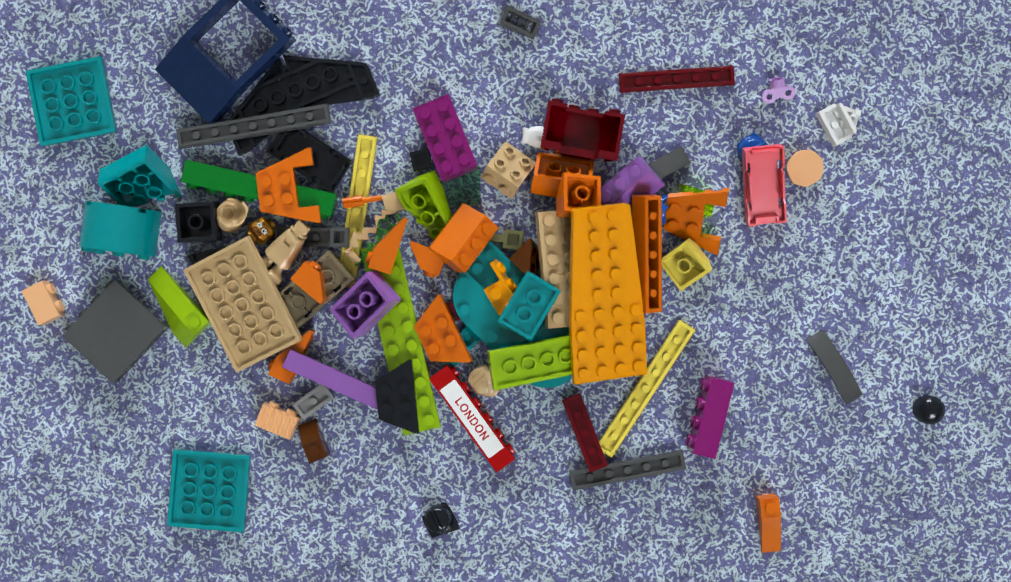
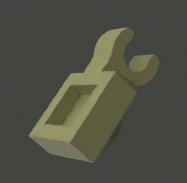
(511, 239)

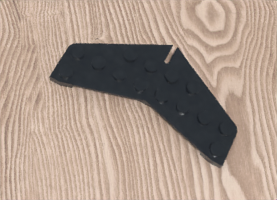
(305, 85)

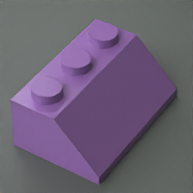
(632, 180)

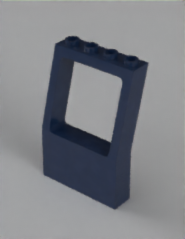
(202, 79)

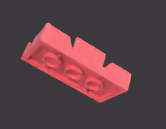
(764, 184)

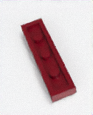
(585, 432)

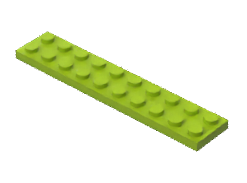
(402, 343)

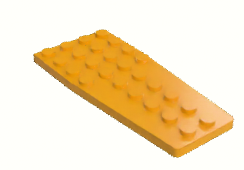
(605, 296)

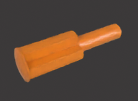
(357, 201)

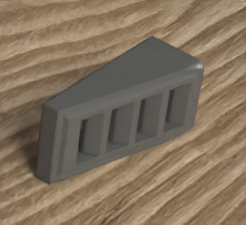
(509, 25)

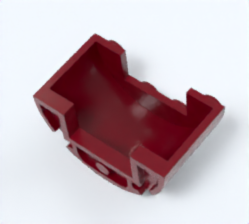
(582, 132)

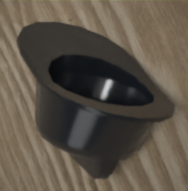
(440, 520)

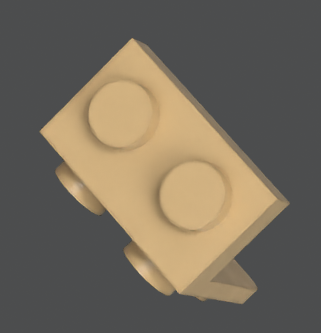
(508, 170)

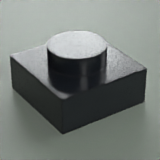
(421, 160)

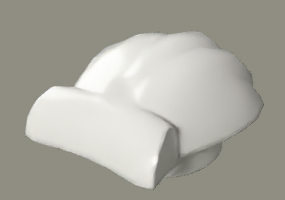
(532, 136)

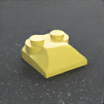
(686, 264)

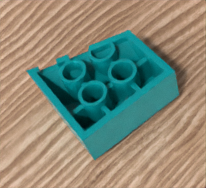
(138, 178)

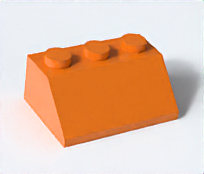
(550, 169)
(463, 238)

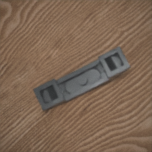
(670, 162)
(324, 237)
(835, 366)

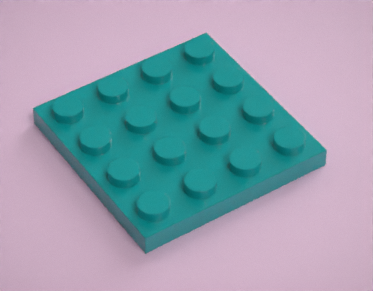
(71, 101)
(209, 490)

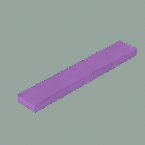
(331, 378)

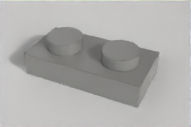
(313, 401)

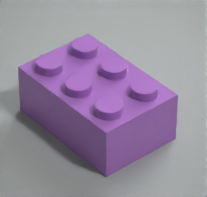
(365, 304)

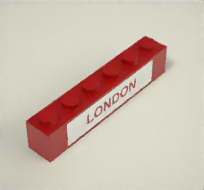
(472, 418)

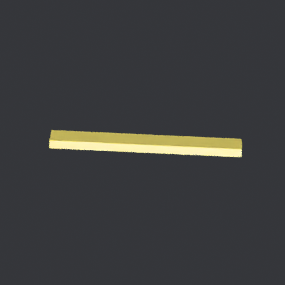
(359, 186)
(645, 388)

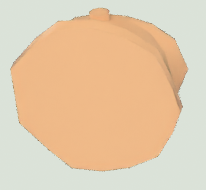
(805, 168)

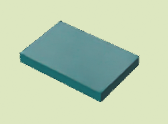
(529, 305)

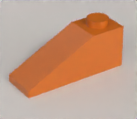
(385, 251)
(275, 365)
(769, 522)

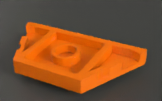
(441, 335)

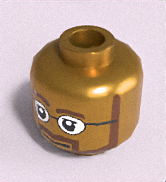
(261, 230)

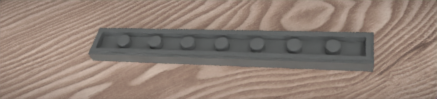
(253, 126)

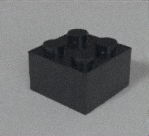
(197, 222)

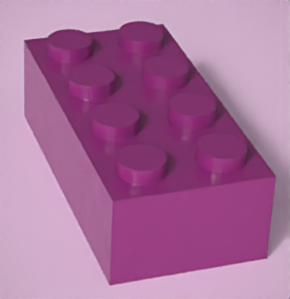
(445, 138)
(710, 416)

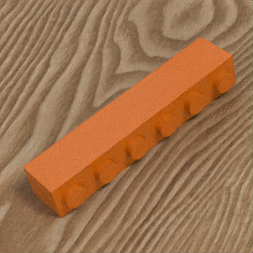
(648, 243)

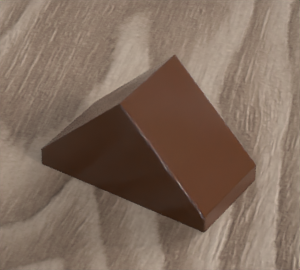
(526, 258)

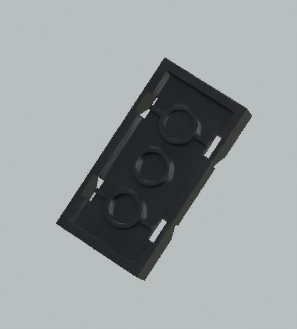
(325, 166)

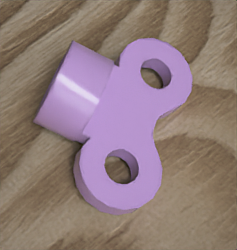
(777, 90)

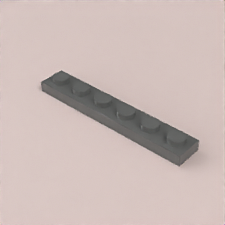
(628, 470)

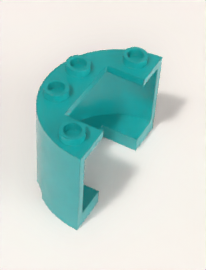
(119, 230)

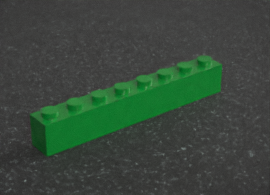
(245, 185)

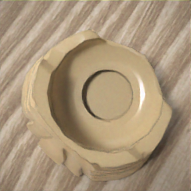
(231, 214)
(481, 381)

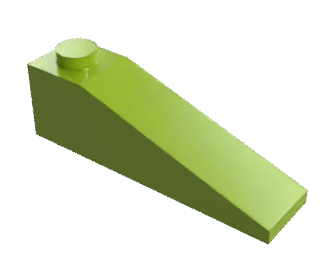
(426, 201)
(182, 313)

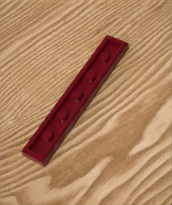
(676, 79)

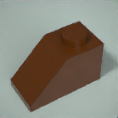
(313, 441)

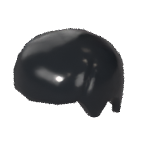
(928, 409)

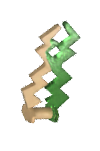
(377, 230)

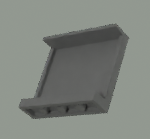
(114, 331)

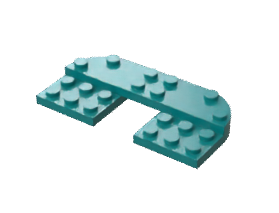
(480, 315)

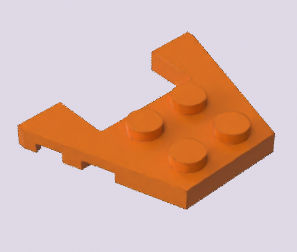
(279, 190)
(686, 216)

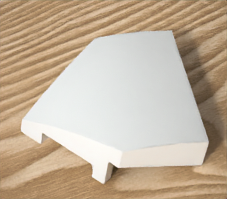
(838, 122)

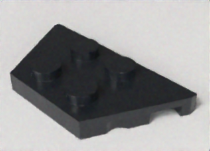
(398, 398)

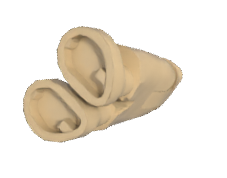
(285, 250)

